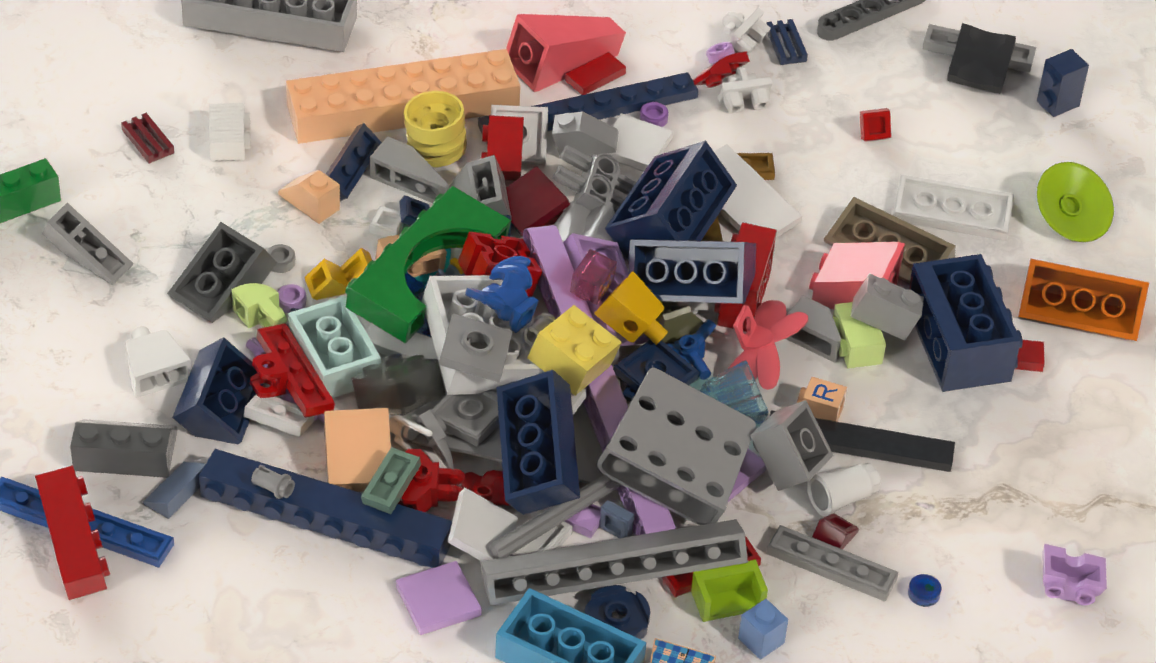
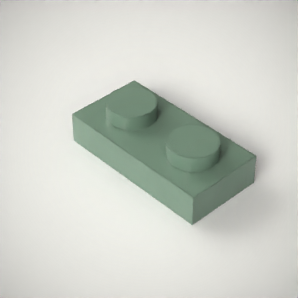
(391, 480)

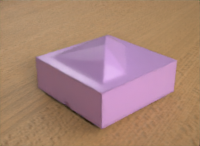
(586, 521)

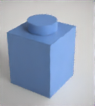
(763, 628)

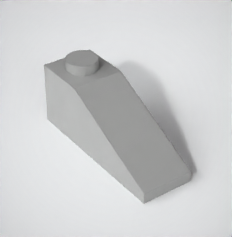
(406, 170)
(85, 244)

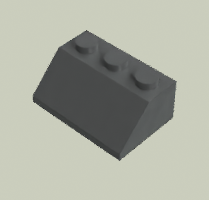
(123, 448)

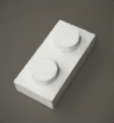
(278, 414)

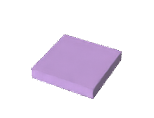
(438, 597)

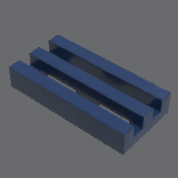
(795, 37)

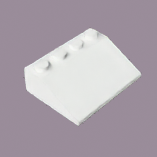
(447, 296)

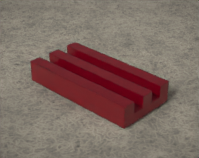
(140, 124)

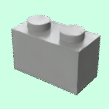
(887, 306)

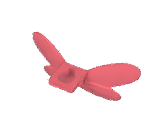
(762, 333)

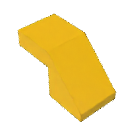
(331, 280)

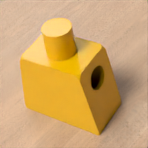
(633, 311)

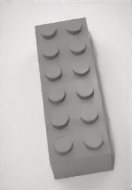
(300, 22)

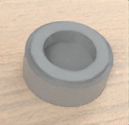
(284, 256)

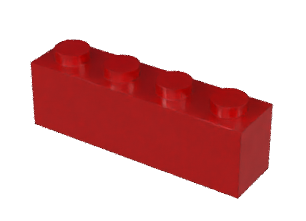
(71, 532)

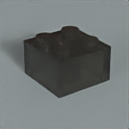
(399, 384)

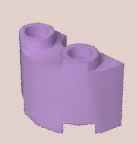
(1073, 577)

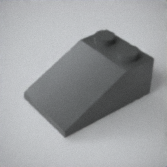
(217, 268)

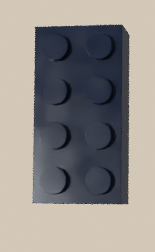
(537, 442)

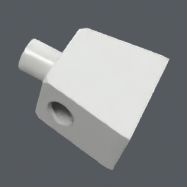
(155, 361)

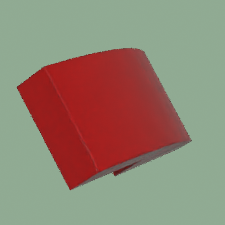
(721, 69)

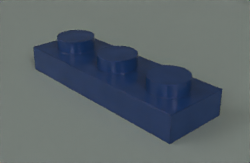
(353, 159)

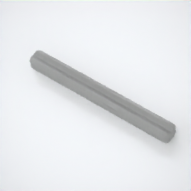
(552, 517)

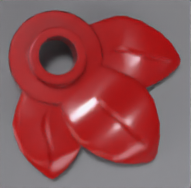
(487, 486)

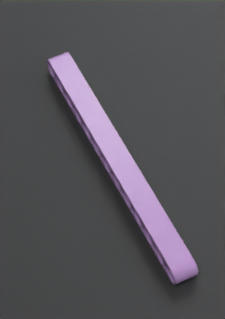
(604, 396)

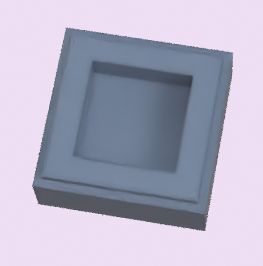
(616, 520)

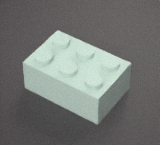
(333, 343)

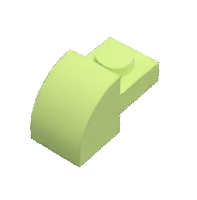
(257, 305)

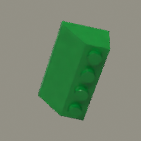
(28, 189)

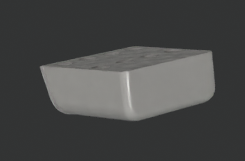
(678, 448)

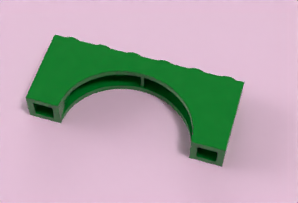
(382, 290)

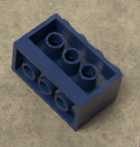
(673, 198)
(965, 323)

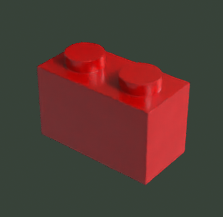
(505, 142)

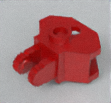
(431, 484)

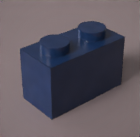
(1062, 82)

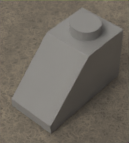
(584, 134)
(820, 331)

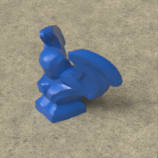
(510, 297)

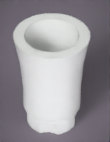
(842, 487)

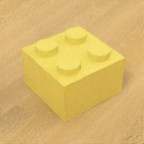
(574, 349)

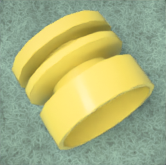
(436, 127)

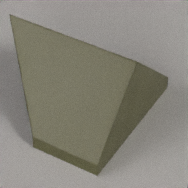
(678, 322)

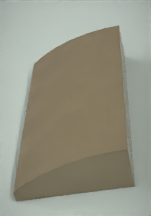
(866, 223)

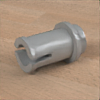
(540, 322)
(279, 484)

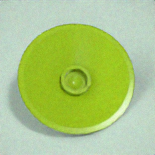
(1075, 202)

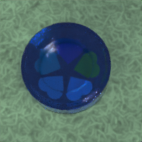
(924, 590)

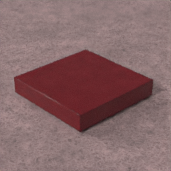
(534, 200)

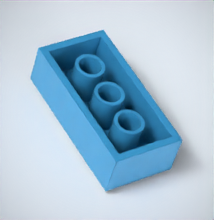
(556, 633)

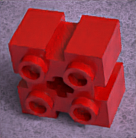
(484, 252)

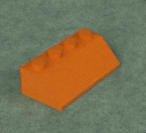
(1083, 299)

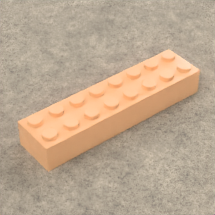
(339, 102)

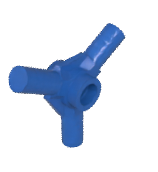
(693, 348)

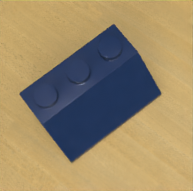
(217, 394)

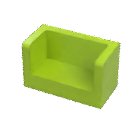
(728, 590)

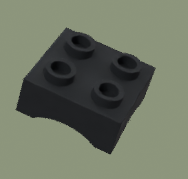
(981, 59)

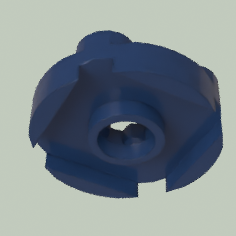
(616, 598)

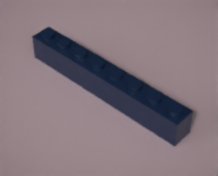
(328, 511)

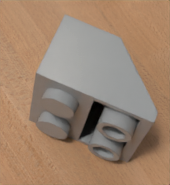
(485, 183)

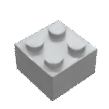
(791, 445)

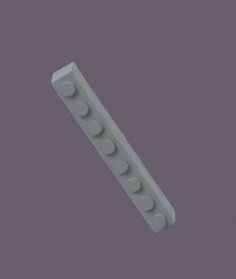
(615, 561)

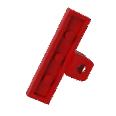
(288, 369)

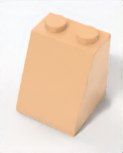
(355, 445)

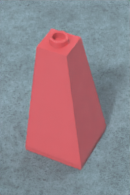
(553, 45)

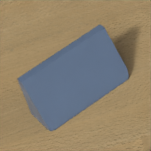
(175, 489)

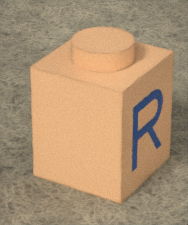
(824, 398)

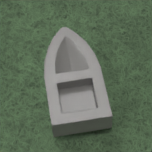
(437, 440)

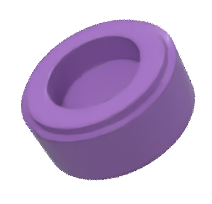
(654, 113)

